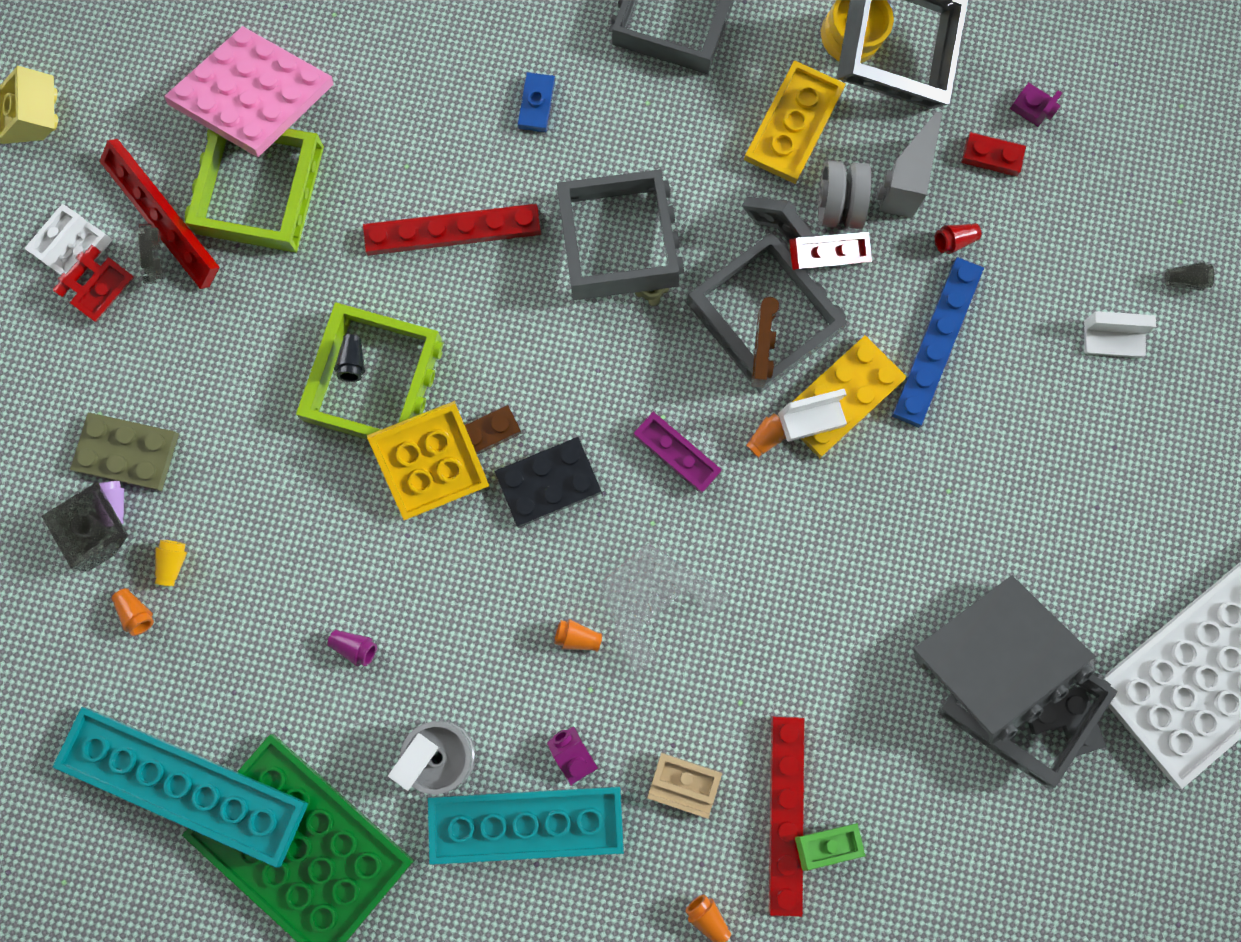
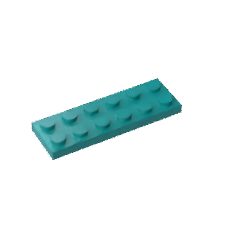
(525, 825)

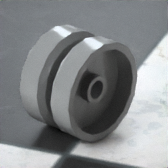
(844, 194)
(457, 754)

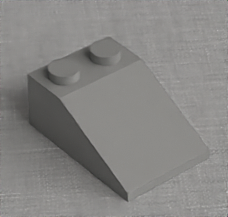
(908, 180)

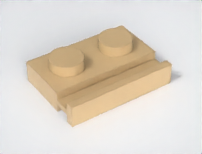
(684, 785)

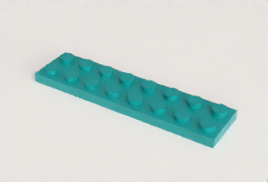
(181, 786)

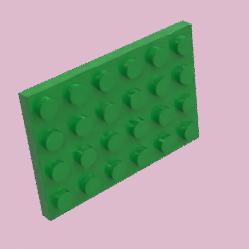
(335, 862)

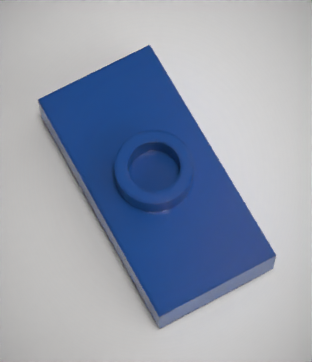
(536, 102)

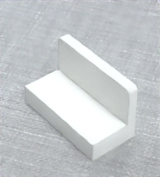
(1117, 334)
(813, 415)

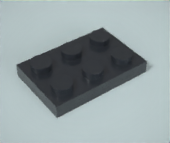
(548, 482)

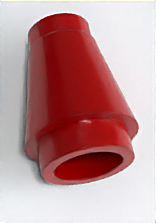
(955, 237)

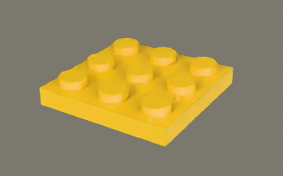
(428, 460)

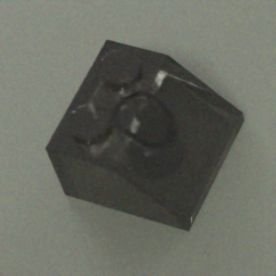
(86, 529)

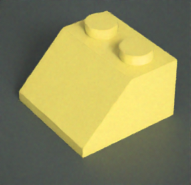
(27, 106)

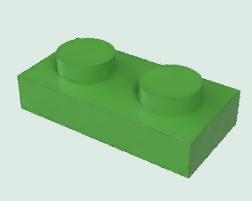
(830, 847)

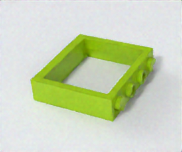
(297, 205)
(327, 355)

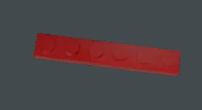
(159, 212)
(451, 229)
(786, 816)

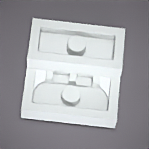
(64, 238)

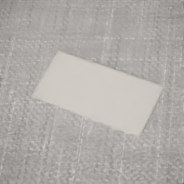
(413, 761)

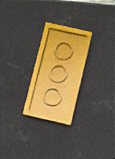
(794, 122)
(867, 380)

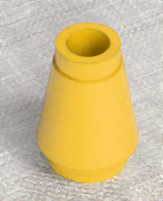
(168, 561)

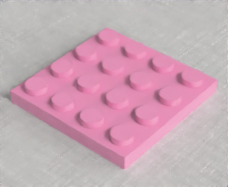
(249, 91)

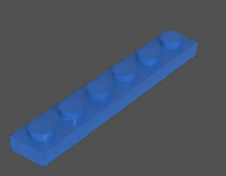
(937, 342)

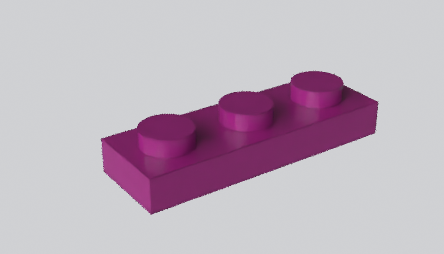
(677, 452)

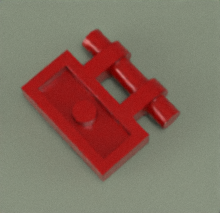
(100, 290)

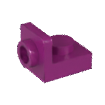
(1035, 104)

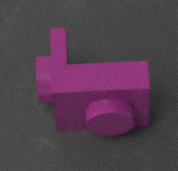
(571, 755)

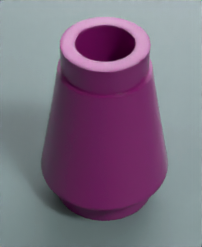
(353, 647)

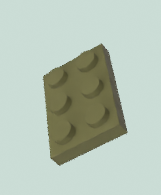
(124, 451)

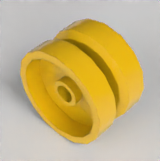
(878, 28)

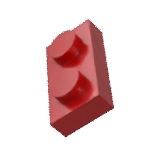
(993, 154)

